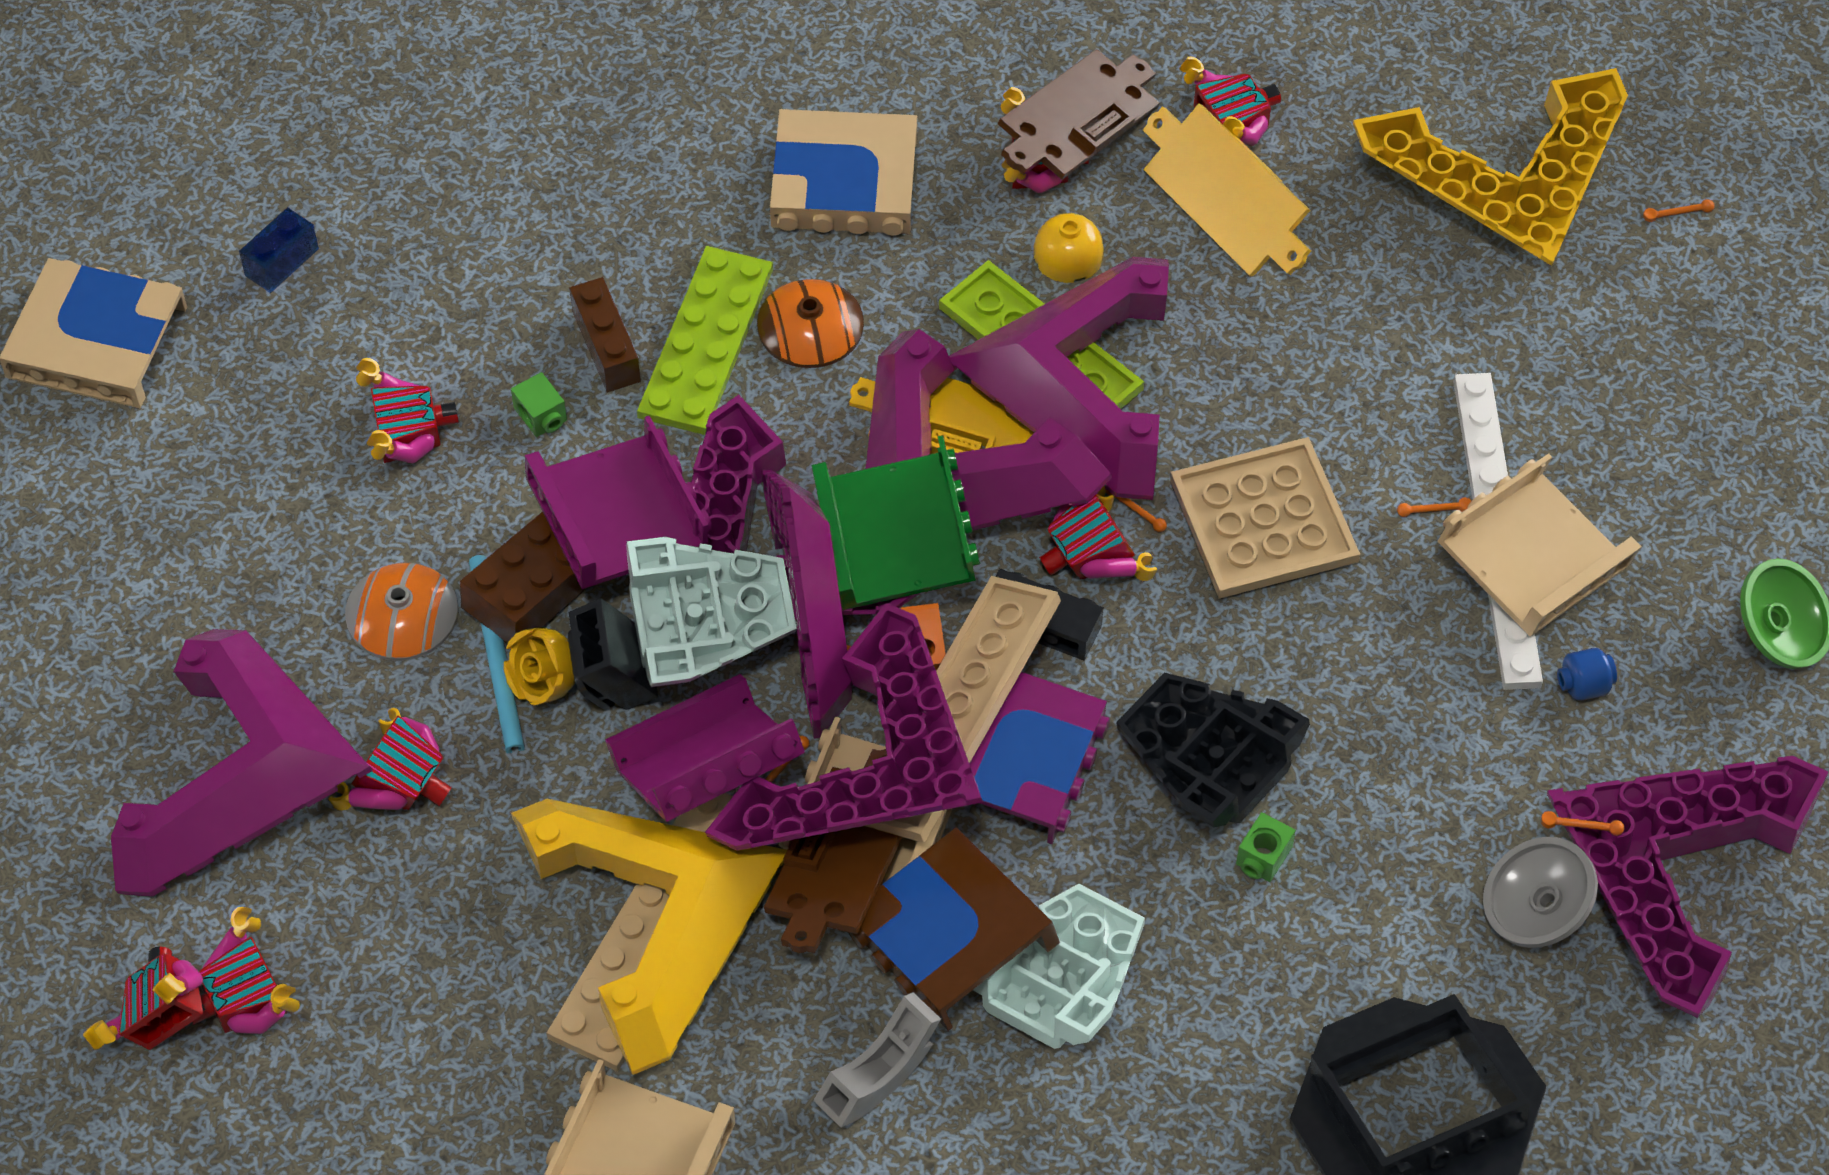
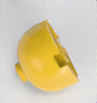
(1068, 248)
(539, 665)

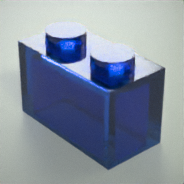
(279, 250)

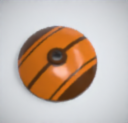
(812, 336)

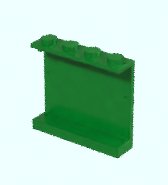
(897, 528)

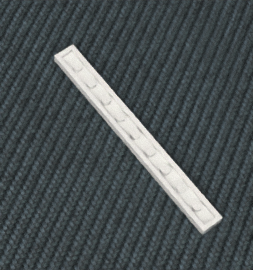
(1486, 467)

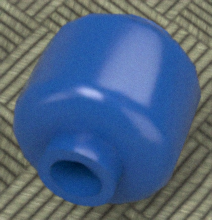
(1587, 674)

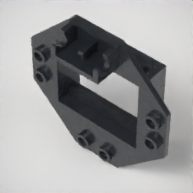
(1389, 1033)

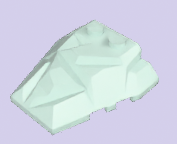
(703, 606)
(1075, 984)

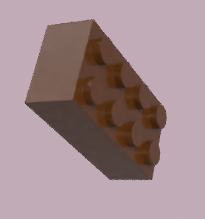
(520, 582)

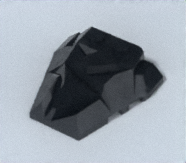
(1211, 746)

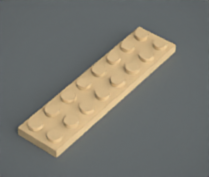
(983, 670)
(581, 1021)

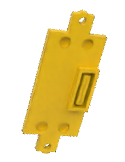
(1226, 190)
(960, 415)

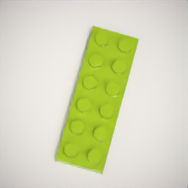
(994, 299)
(705, 340)

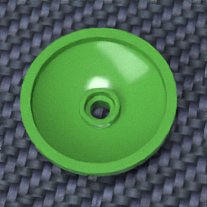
(1786, 613)

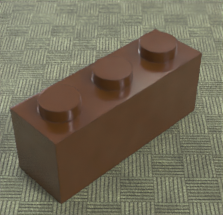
(605, 334)

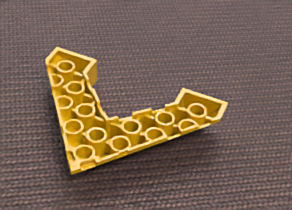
(1527, 208)
(702, 921)

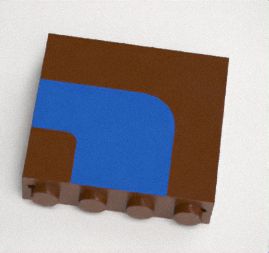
(950, 923)

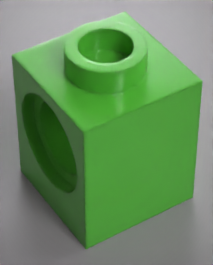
(539, 405)
(1266, 834)

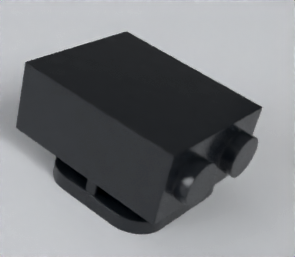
(607, 657)

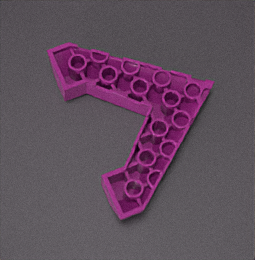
(1034, 379)
(728, 475)
(996, 481)
(806, 538)
(923, 762)
(287, 765)
(1673, 818)

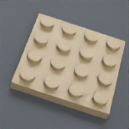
(1264, 517)

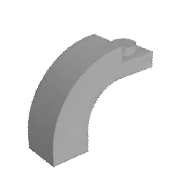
(883, 1067)

